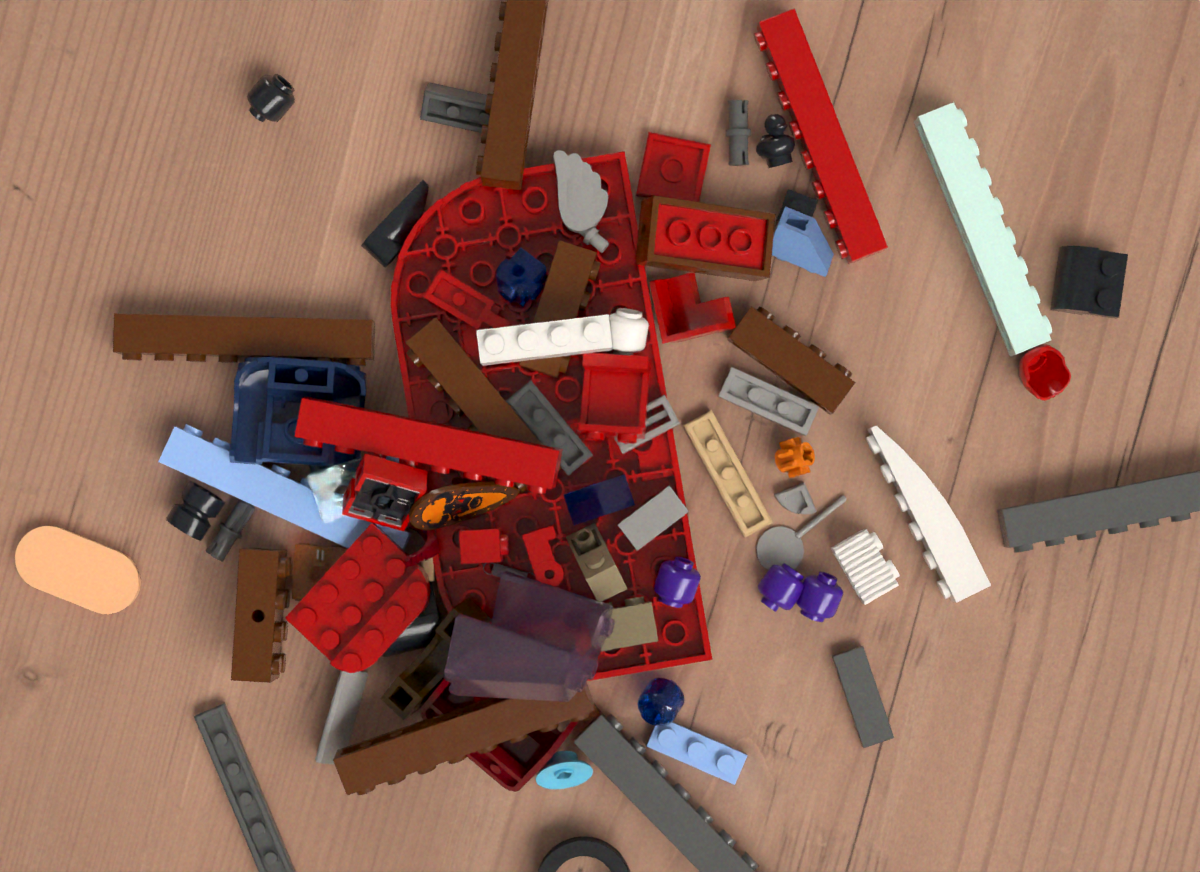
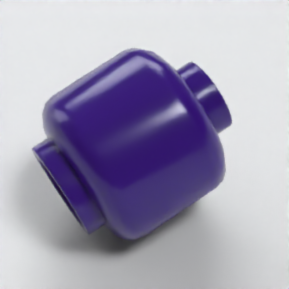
(677, 582)
(781, 587)
(820, 597)

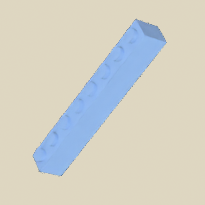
(261, 486)

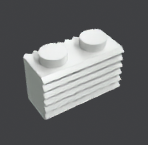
(865, 565)

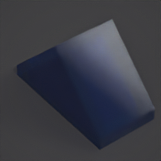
(599, 499)

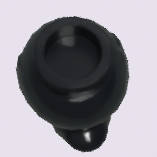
(775, 146)

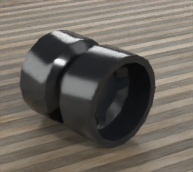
(194, 512)

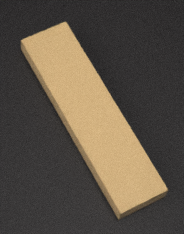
(727, 473)

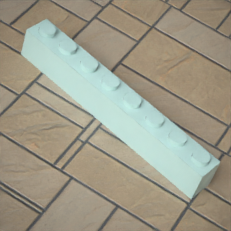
(982, 229)

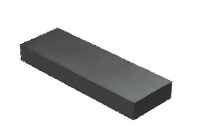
(549, 426)
(863, 696)

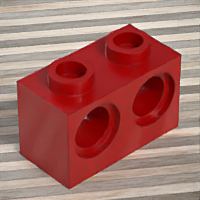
(483, 545)

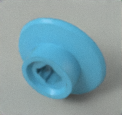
(564, 771)

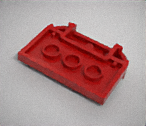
(362, 602)

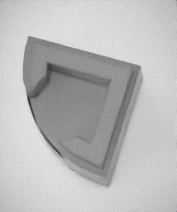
(796, 500)

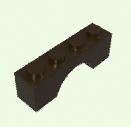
(427, 672)

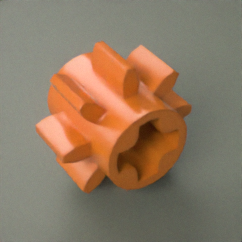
(794, 457)

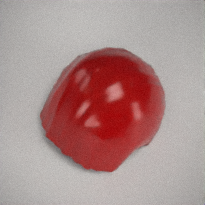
(1044, 372)

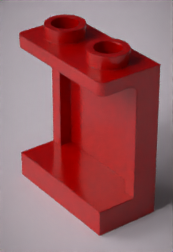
(614, 397)

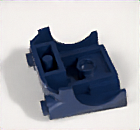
(269, 404)

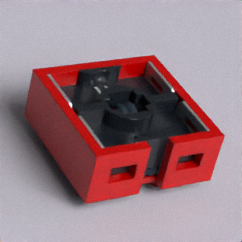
(384, 492)

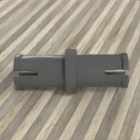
(738, 132)

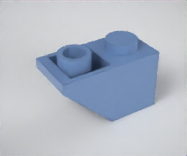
(801, 242)

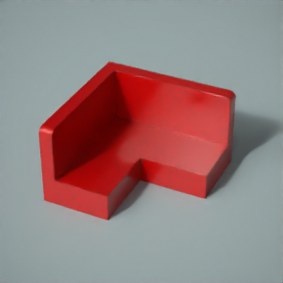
(683, 315)

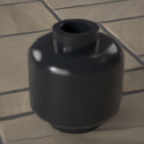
(271, 98)

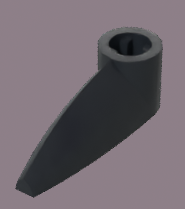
(390, 234)

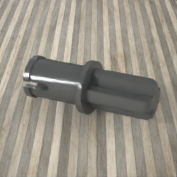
(230, 530)

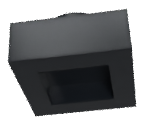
(798, 203)

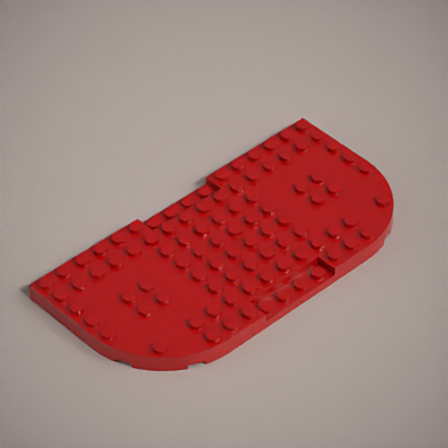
(468, 239)

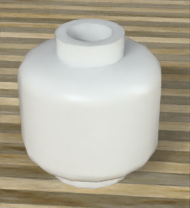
(628, 331)

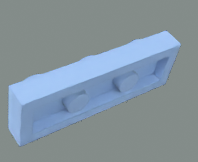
(697, 751)

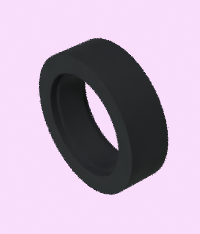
(583, 846)

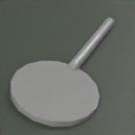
(784, 545)

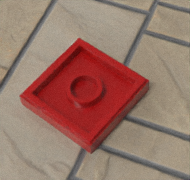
(673, 168)

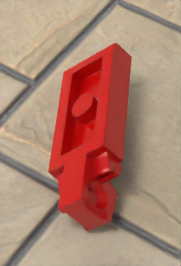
(464, 302)

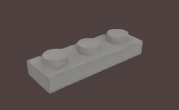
(768, 401)

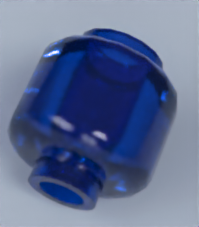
(660, 702)

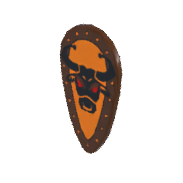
(458, 503)

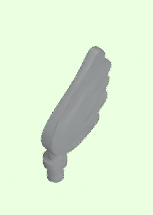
(580, 197)

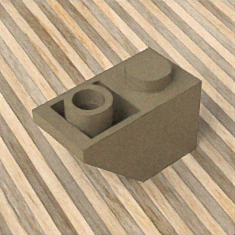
(596, 563)

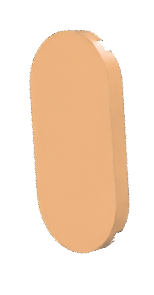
(77, 569)

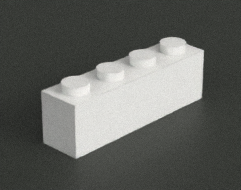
(544, 340)

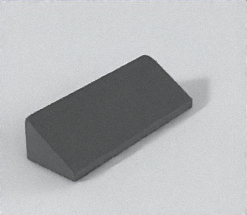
(454, 107)

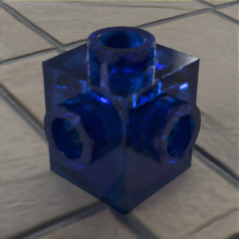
(520, 277)

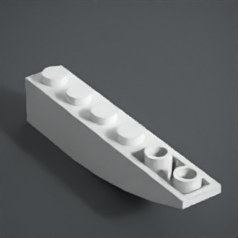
(932, 521)

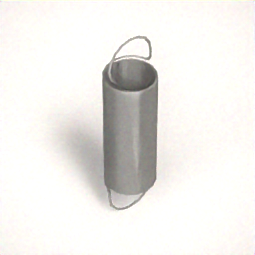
(499, 569)

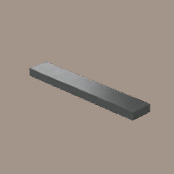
(243, 790)

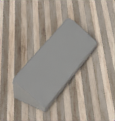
(341, 715)

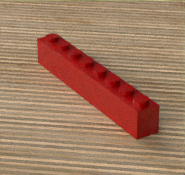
(821, 137)
(428, 443)

